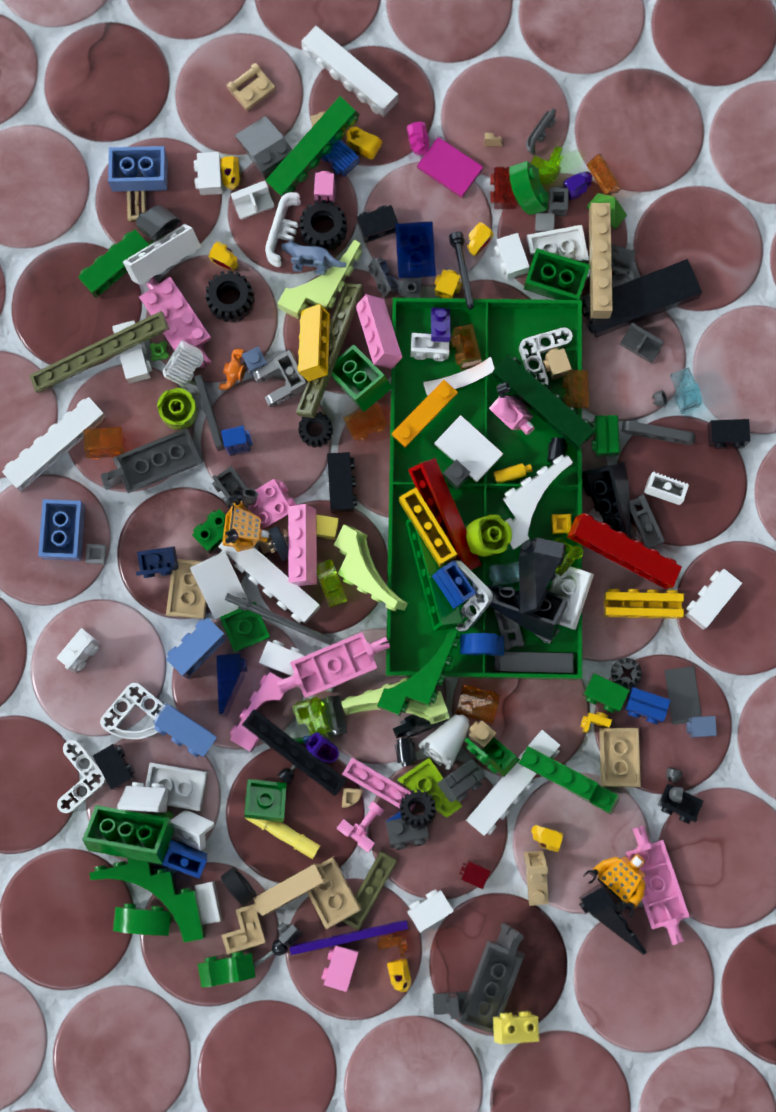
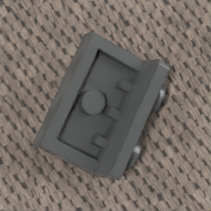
(621, 259)
(228, 482)
(402, 835)

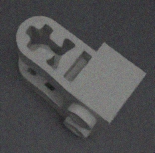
(295, 383)

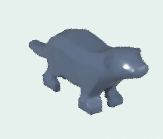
(310, 256)

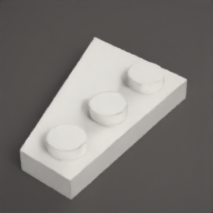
(564, 242)

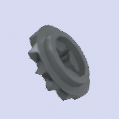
(627, 663)

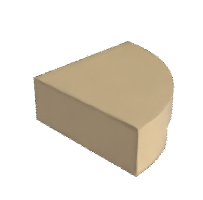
(490, 140)
(350, 796)

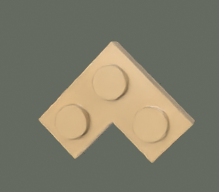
(249, 934)

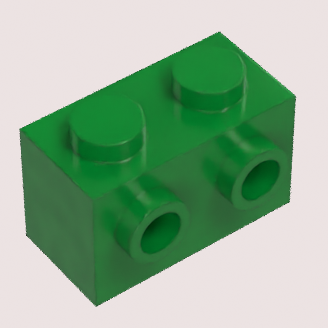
(211, 532)

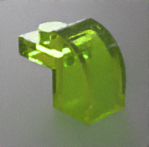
(550, 169)
(331, 583)
(312, 713)

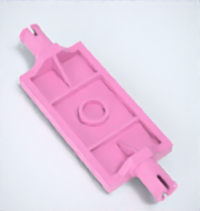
(180, 317)
(333, 665)
(662, 896)

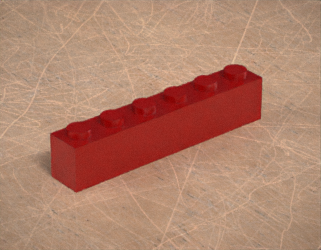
(436, 494)
(624, 551)

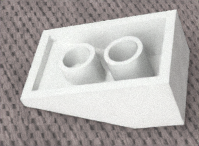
(144, 798)

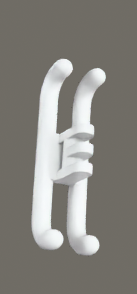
(281, 227)

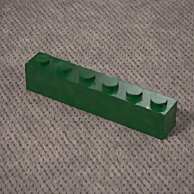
(543, 402)

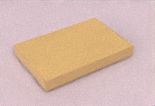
(184, 593)
(619, 757)
(333, 899)

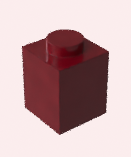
(474, 874)

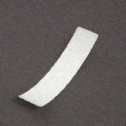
(463, 378)

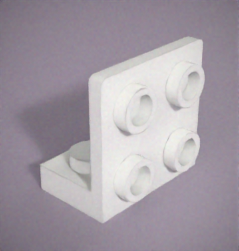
(78, 651)

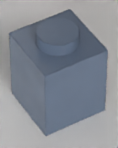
(254, 359)
(701, 726)

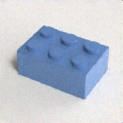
(137, 168)
(61, 530)
(196, 647)
(184, 730)

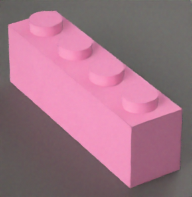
(378, 331)
(302, 545)

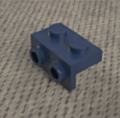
(157, 561)

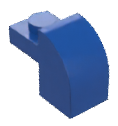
(481, 644)

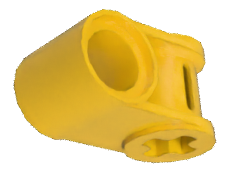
(365, 143)

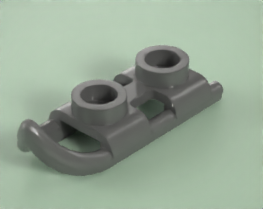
(539, 131)

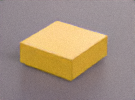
(561, 523)

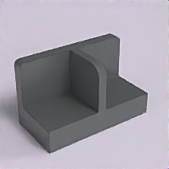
(641, 343)

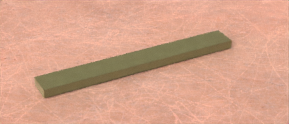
(338, 329)
(99, 352)

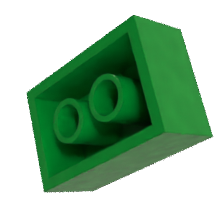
(556, 276)
(359, 378)

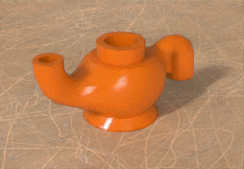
(233, 370)

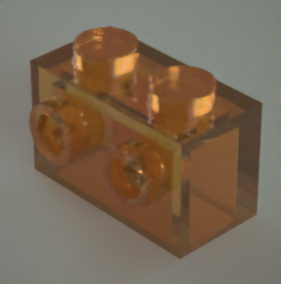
(466, 347)
(103, 442)

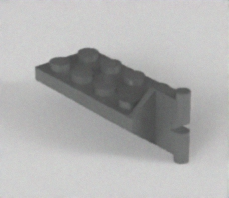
(153, 462)
(493, 980)

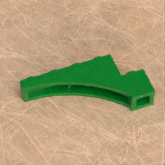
(423, 684)
(570, 780)

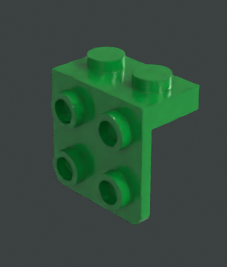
(495, 754)

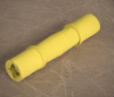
(288, 836)

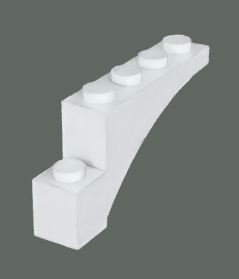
(525, 498)

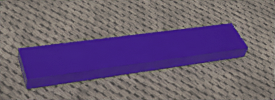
(348, 937)

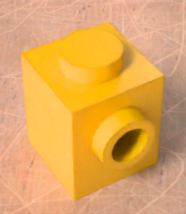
(447, 284)

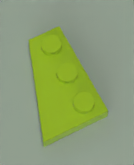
(425, 778)

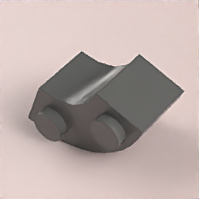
(157, 222)

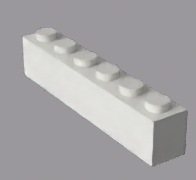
(349, 71)
(53, 444)
(274, 582)
(508, 788)

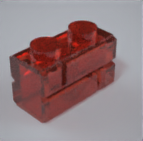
(503, 194)

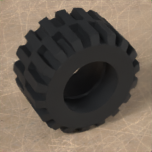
(319, 212)
(226, 282)

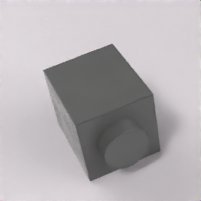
(456, 474)

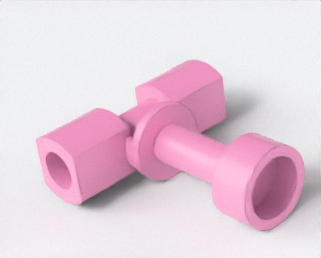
(359, 832)

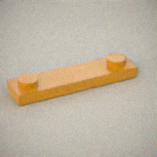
(424, 413)

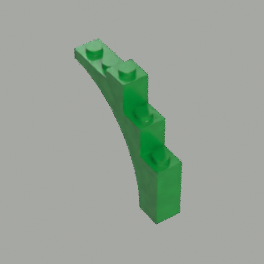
(162, 884)

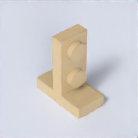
(536, 877)

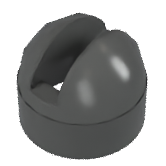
(660, 397)
(673, 775)
(676, 794)

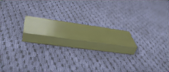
(371, 888)

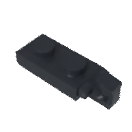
(414, 725)

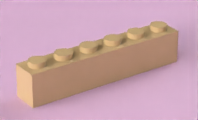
(600, 260)

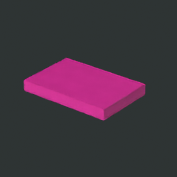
(449, 167)

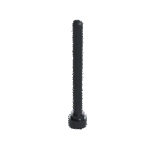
(457, 241)

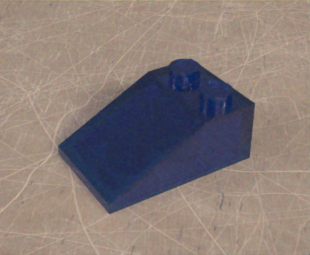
(415, 250)
(229, 679)

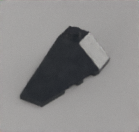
(610, 494)
(536, 568)
(542, 622)
(603, 909)

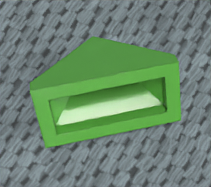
(616, 211)

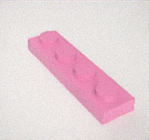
(375, 782)

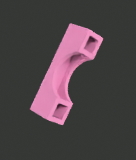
(268, 692)

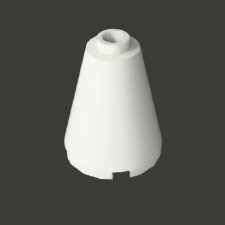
(445, 742)

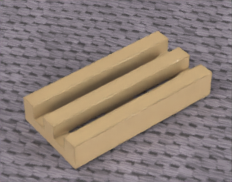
(129, 205)

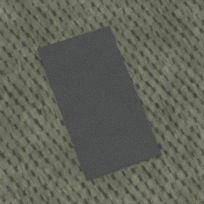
(682, 694)

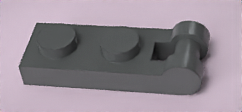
(645, 522)
(508, 626)

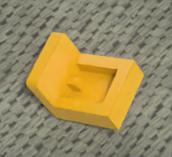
(599, 719)

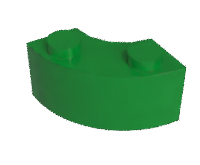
(528, 188)
(142, 921)
(226, 970)

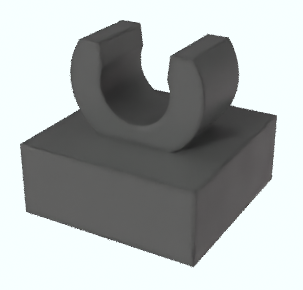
(289, 934)

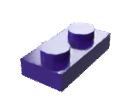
(440, 324)

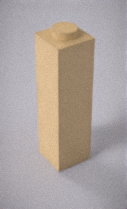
(289, 890)

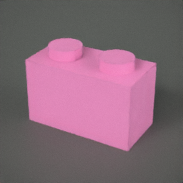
(324, 187)
(340, 967)

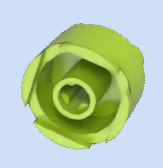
(175, 399)
(488, 535)

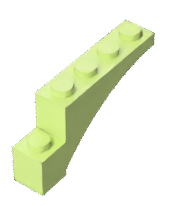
(321, 289)
(360, 569)
(370, 698)

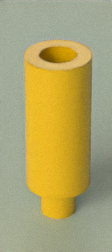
(511, 473)

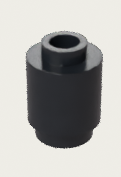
(556, 448)
(405, 751)

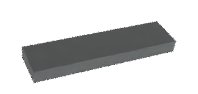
(209, 413)
(534, 662)

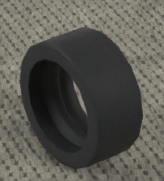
(238, 886)

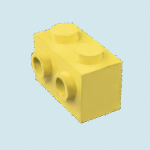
(516, 1028)

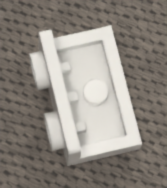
(424, 348)

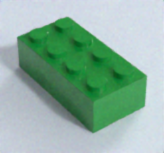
(128, 834)

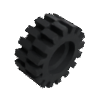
(316, 440)
(426, 817)

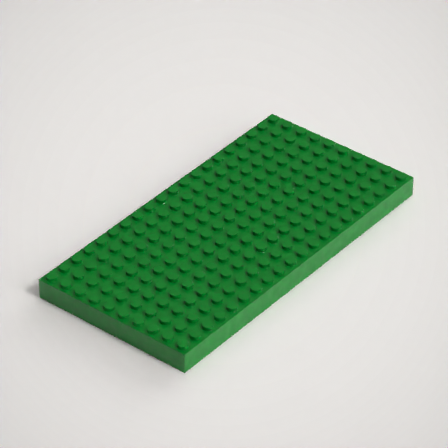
(498, 331)

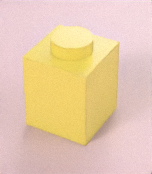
(326, 527)

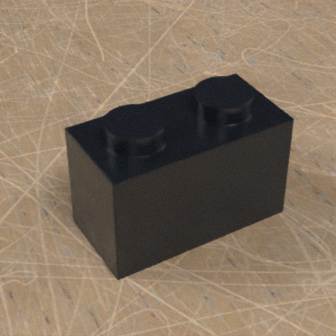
(377, 223)
(729, 433)
(114, 766)

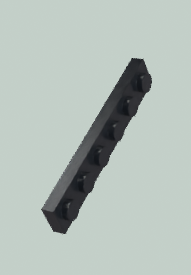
(294, 752)

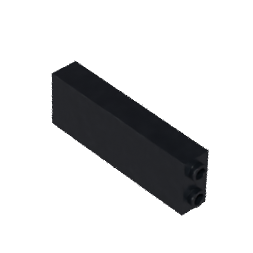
(646, 297)

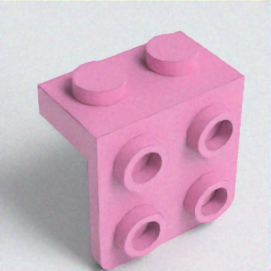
(272, 503)

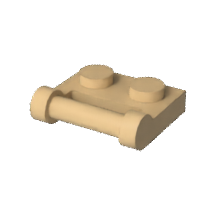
(254, 91)

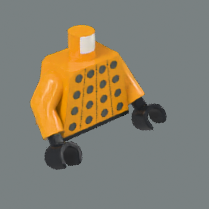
(242, 526)
(622, 879)

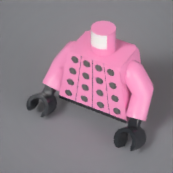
(512, 410)

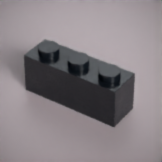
(341, 482)

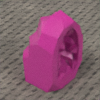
(418, 138)

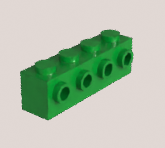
(110, 266)

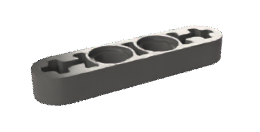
(658, 433)

